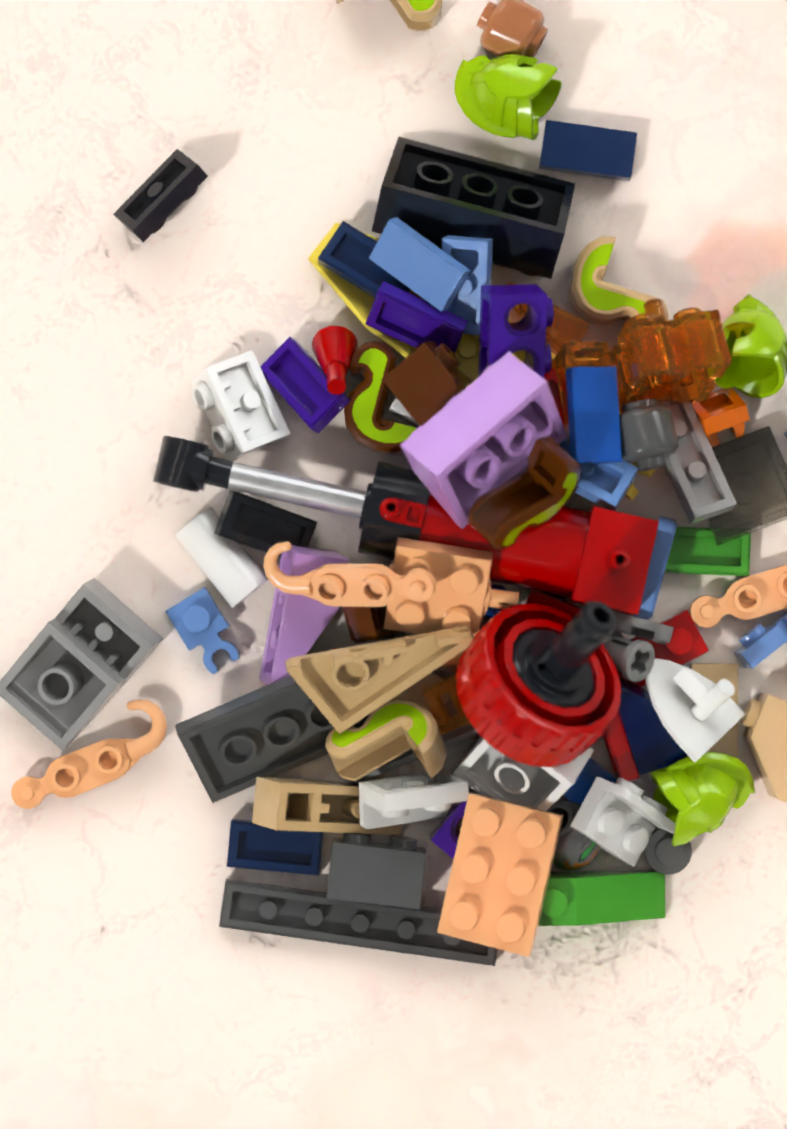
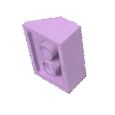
(483, 435)

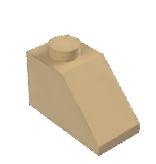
(767, 741)

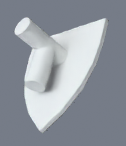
(692, 706)

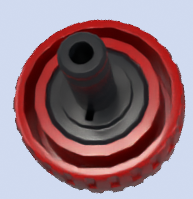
(541, 682)

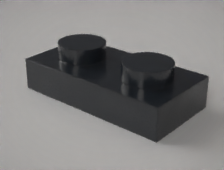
(160, 195)

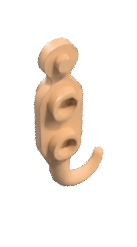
(350, 583)
(744, 598)
(92, 764)

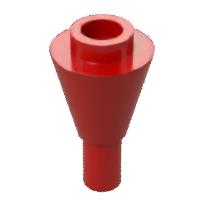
(334, 352)

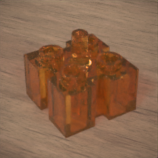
(670, 357)

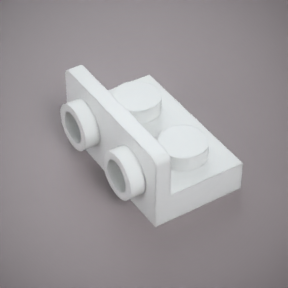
(238, 406)
(409, 798)
(620, 819)

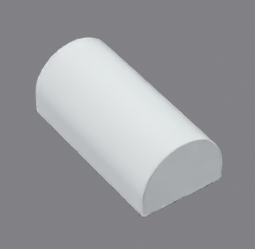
(221, 559)

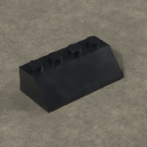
(474, 197)

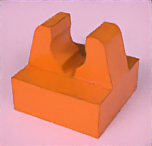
(722, 411)

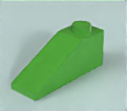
(602, 897)

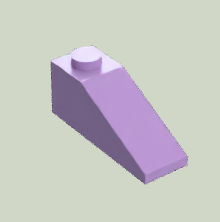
(296, 619)

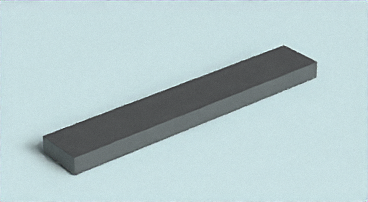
(373, 926)

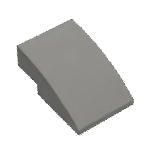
(78, 663)

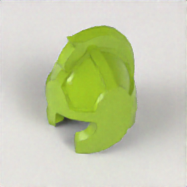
(507, 93)
(756, 350)
(701, 792)

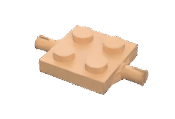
(460, 593)

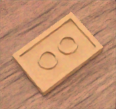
(500, 874)

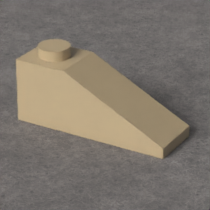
(310, 806)

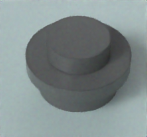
(664, 856)

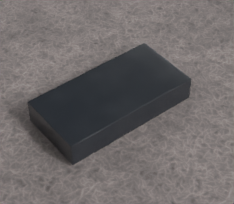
(261, 523)

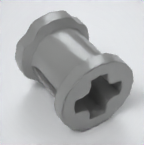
(630, 657)

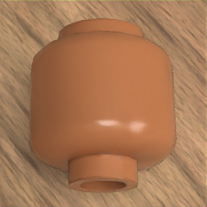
(511, 28)

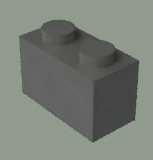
(376, 871)

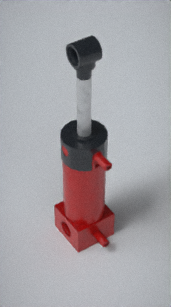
(572, 555)

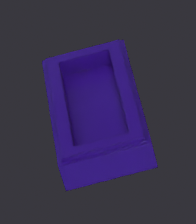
(414, 319)
(303, 385)

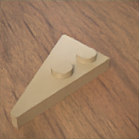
(361, 678)

